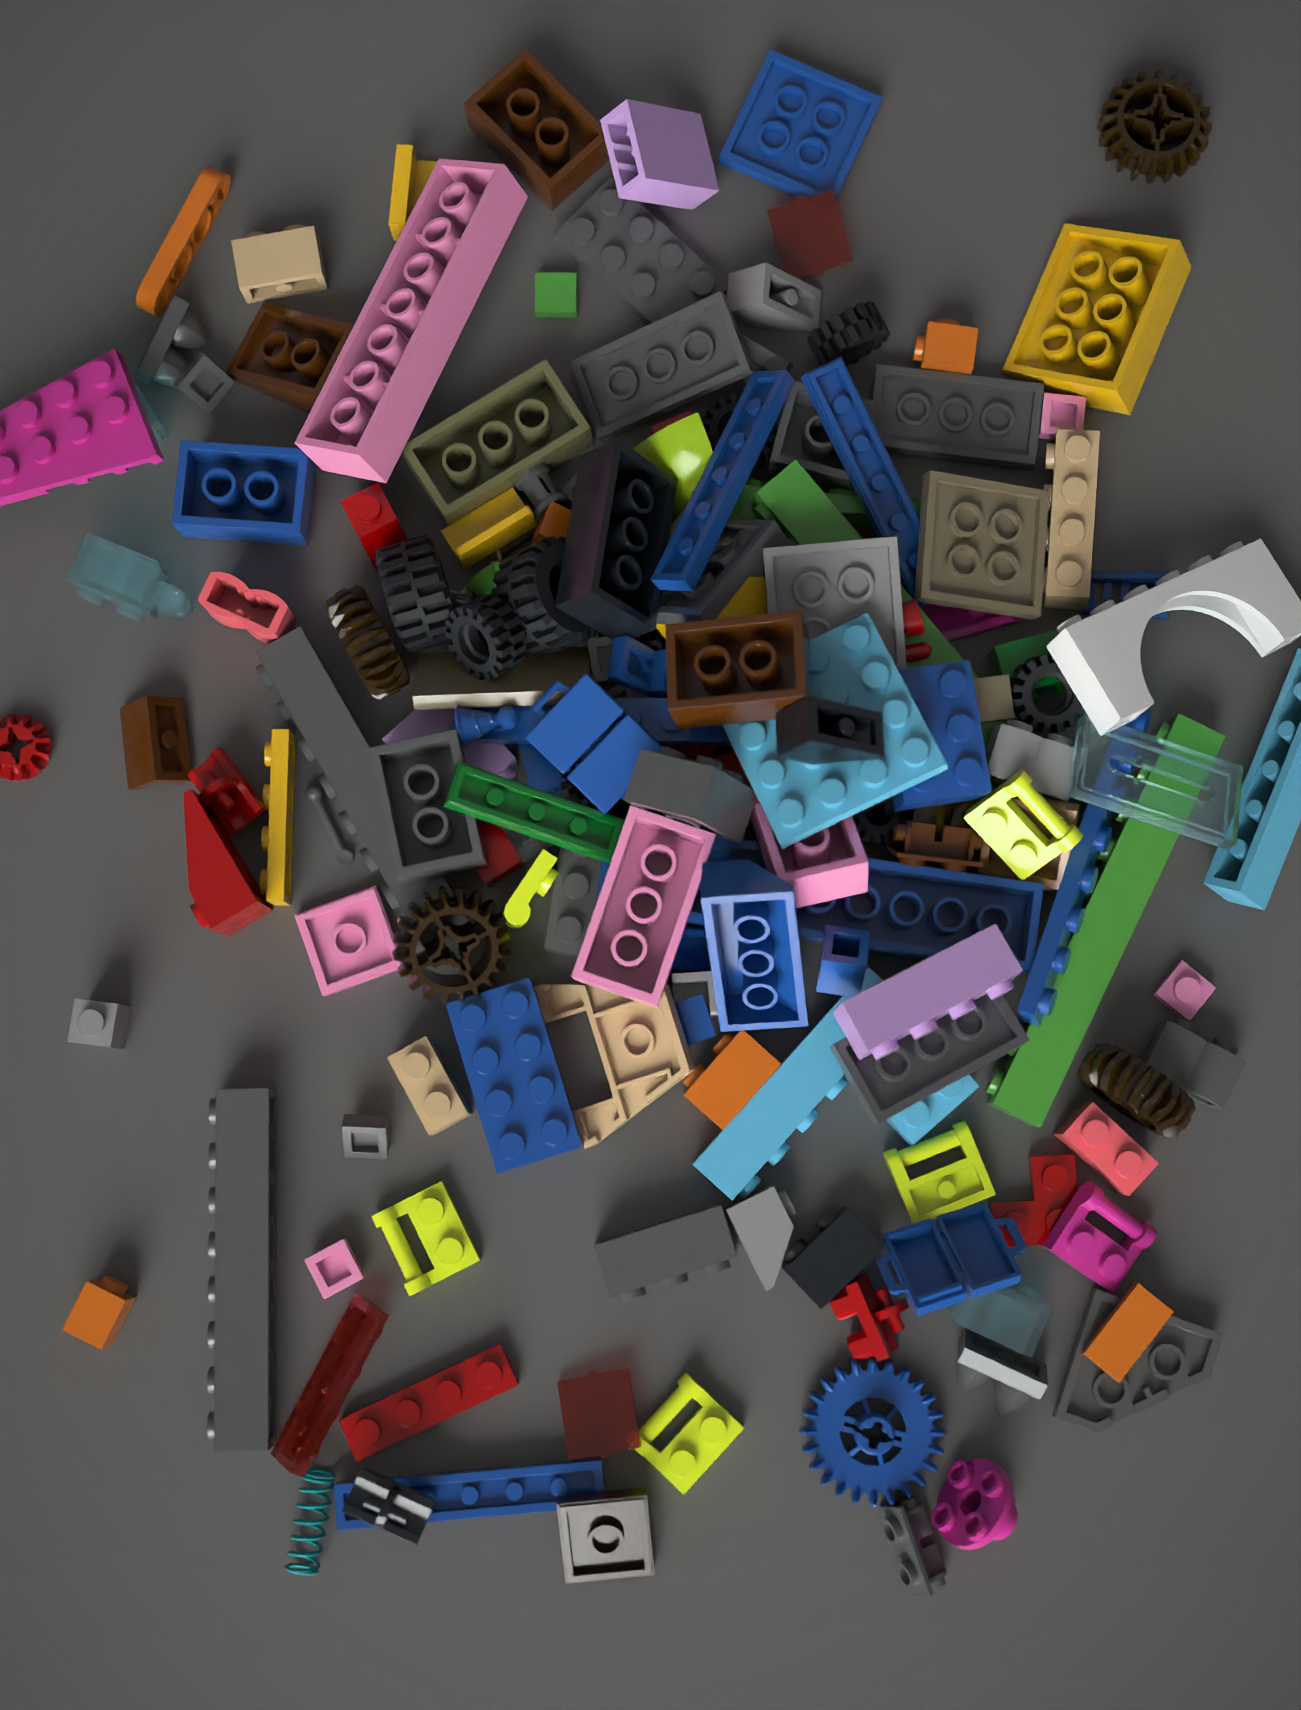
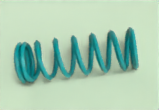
(320, 1476)

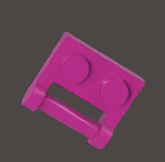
(1092, 1250)

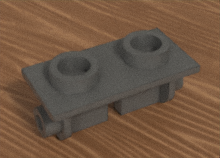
(918, 1566)

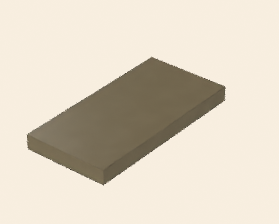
(445, 684)

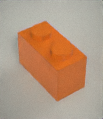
(730, 1078)

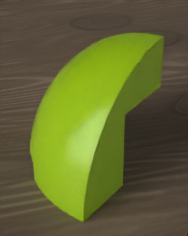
(682, 452)

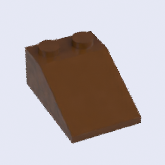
(289, 354)

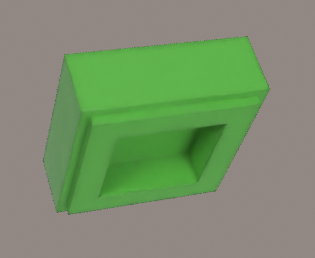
(556, 295)

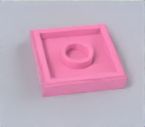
(348, 940)

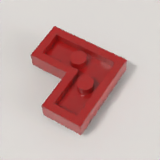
(1052, 1188)

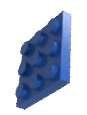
(799, 128)

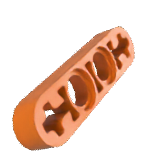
(183, 241)

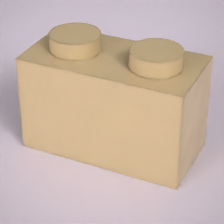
(279, 263)
(429, 1085)

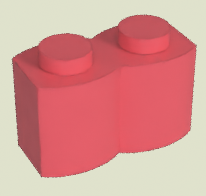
(244, 608)

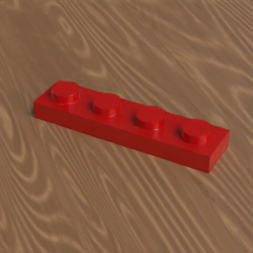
(428, 1402)

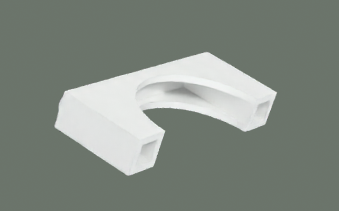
(1103, 651)

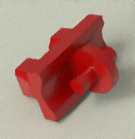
(226, 791)
(877, 1315)

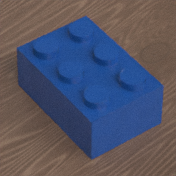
(244, 493)
(951, 713)

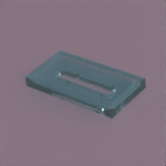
(1102, 786)

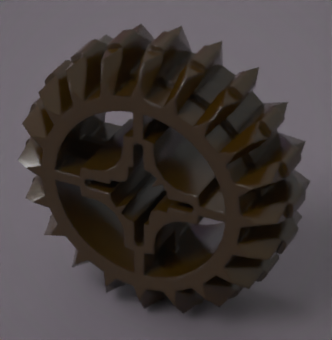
(1133, 136)
(367, 642)
(439, 954)
(1137, 1090)

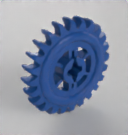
(914, 1442)

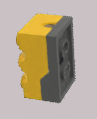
(731, 579)

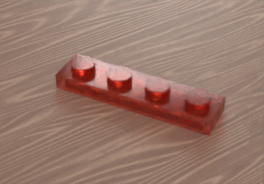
(329, 1385)

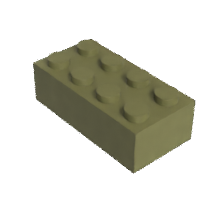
(496, 441)

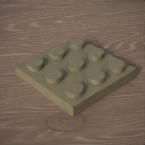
(981, 545)

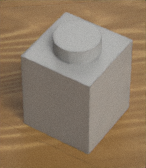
(99, 1023)

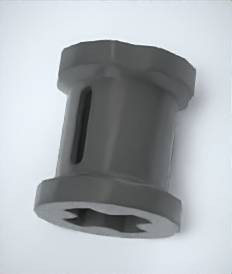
(540, 489)

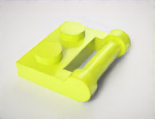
(1013, 833)
(537, 880)
(945, 1187)
(439, 1231)
(696, 1443)

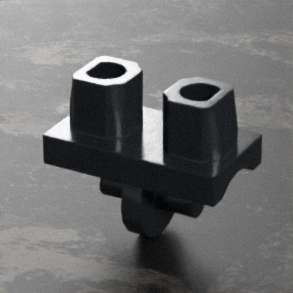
(389, 1505)

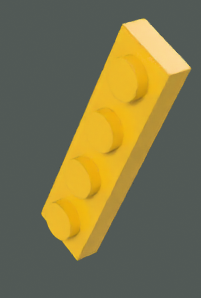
(279, 799)

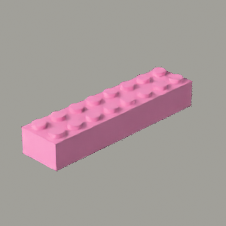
(412, 319)

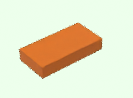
(1127, 1332)

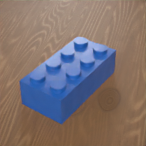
(514, 1075)

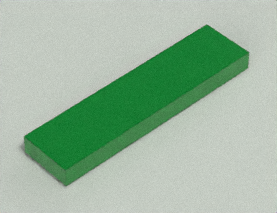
(533, 812)

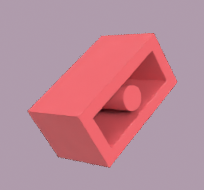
(1106, 1148)

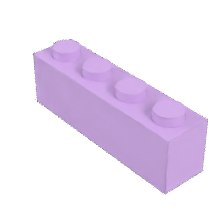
(927, 992)

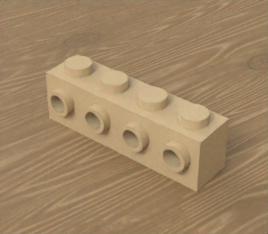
(1071, 518)

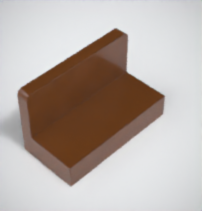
(155, 741)

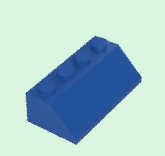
(753, 947)

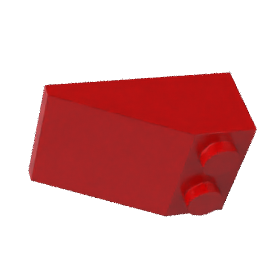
(218, 877)

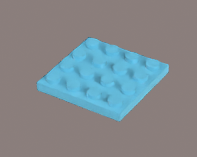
(804, 798)

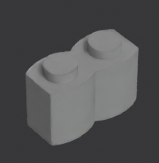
(1043, 759)

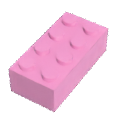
(818, 867)
(643, 906)

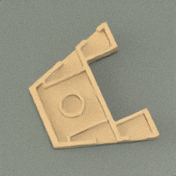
(637, 1044)

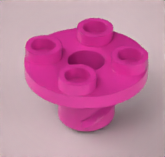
(975, 1504)

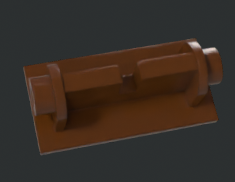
(952, 850)

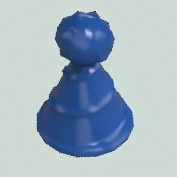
(473, 723)

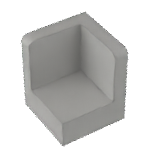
(693, 984)

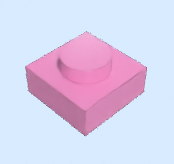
(1061, 412)
(1184, 990)
(334, 1268)

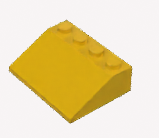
(1099, 315)

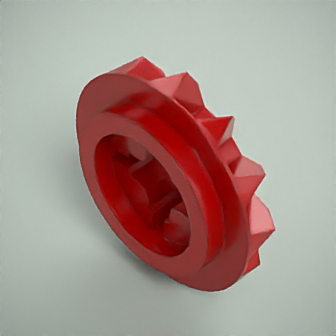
(33, 757)

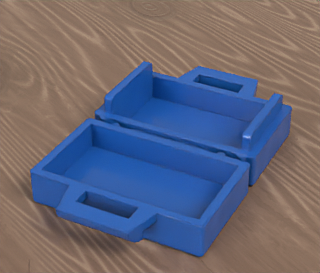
(582, 730)
(961, 1242)

